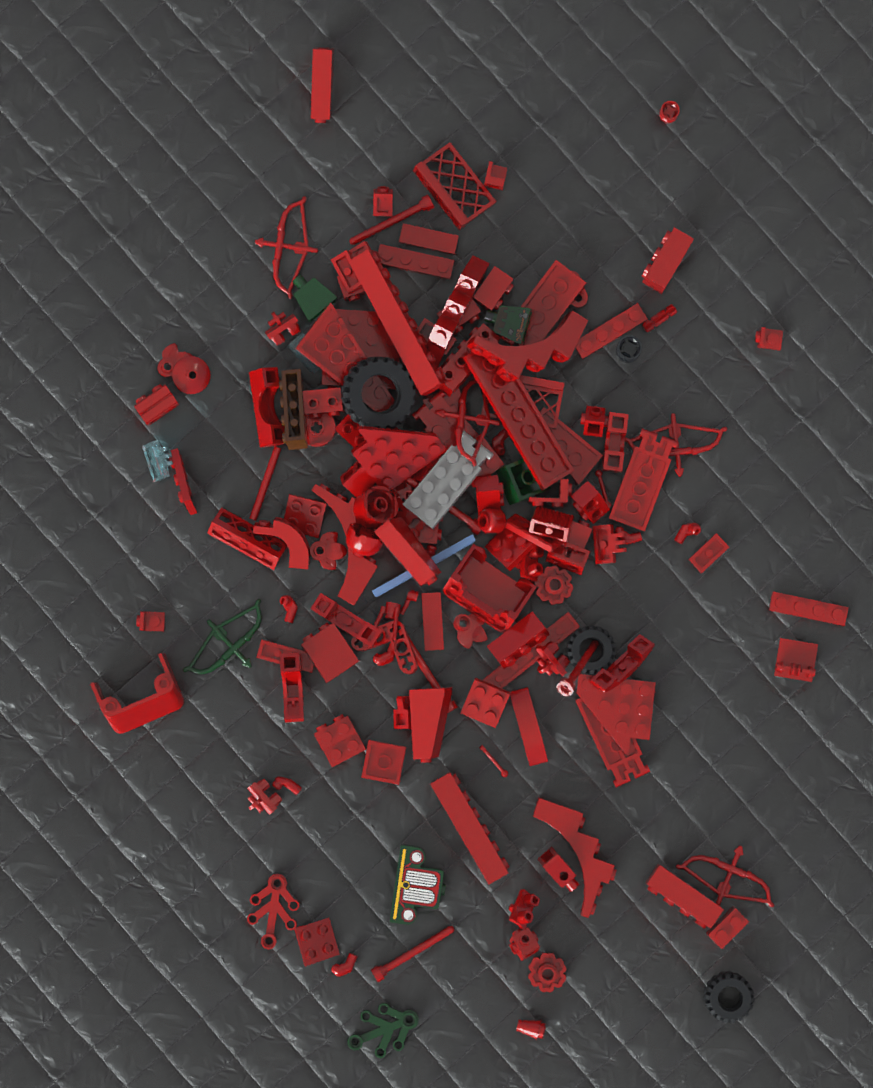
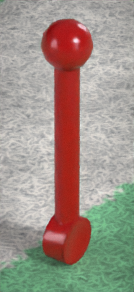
(598, 473)
(504, 773)

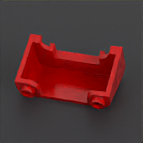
(487, 590)

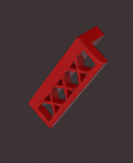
(245, 541)

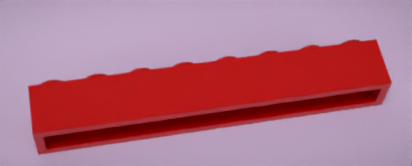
(397, 322)

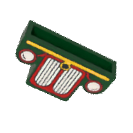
(415, 885)

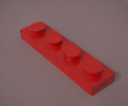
(416, 261)
(610, 331)
(808, 608)

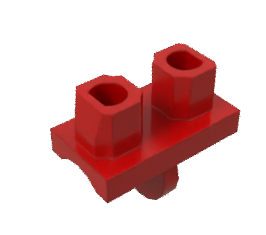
(288, 323)
(529, 564)
(549, 661)
(257, 790)
(522, 909)

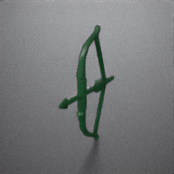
(220, 634)

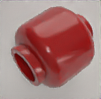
(492, 520)

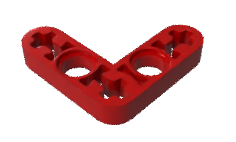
(388, 637)

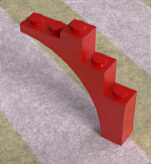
(456, 307)
(512, 359)
(359, 569)
(585, 846)

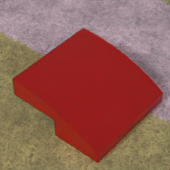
(344, 268)

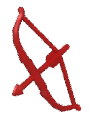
(298, 247)
(481, 420)
(675, 432)
(724, 887)

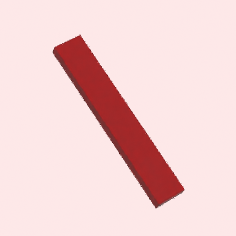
(557, 633)

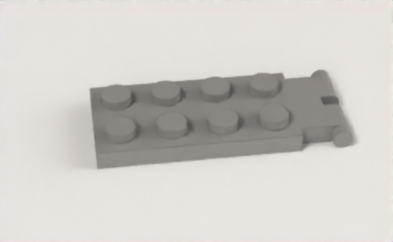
(446, 482)

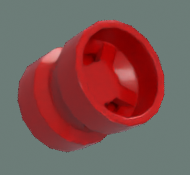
(669, 108)

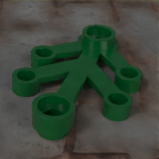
(386, 1029)

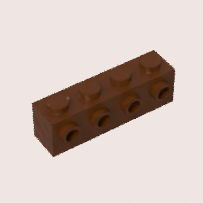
(292, 402)

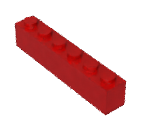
(469, 828)

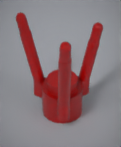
(391, 612)

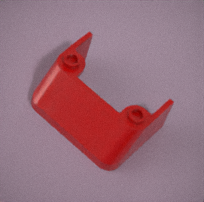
(165, 701)

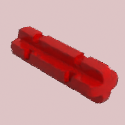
(659, 318)

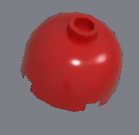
(362, 540)

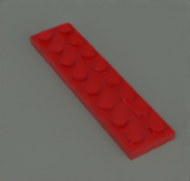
(521, 422)

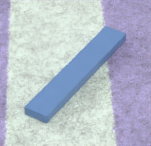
(436, 558)

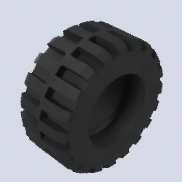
(404, 392)

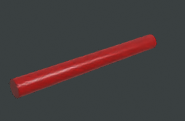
(265, 483)

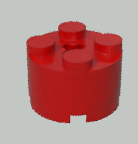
(375, 507)

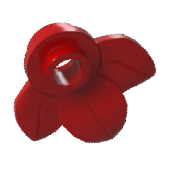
(170, 356)
(331, 550)
(471, 632)

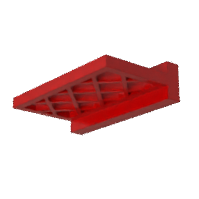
(439, 191)
(540, 385)

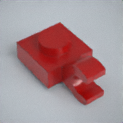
(402, 716)

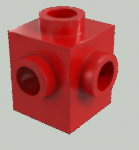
(594, 421)
(524, 943)

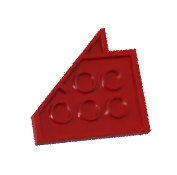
(395, 454)
(621, 711)

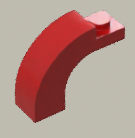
(291, 535)
(292, 687)

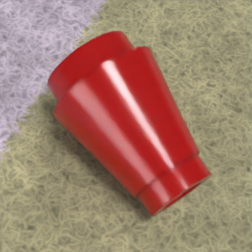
(532, 1028)

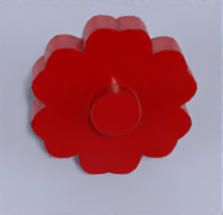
(554, 585)
(547, 972)

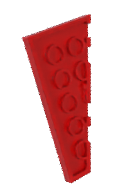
(336, 351)

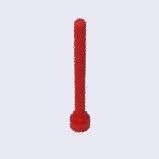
(424, 204)
(473, 523)
(428, 674)
(567, 685)
(381, 971)

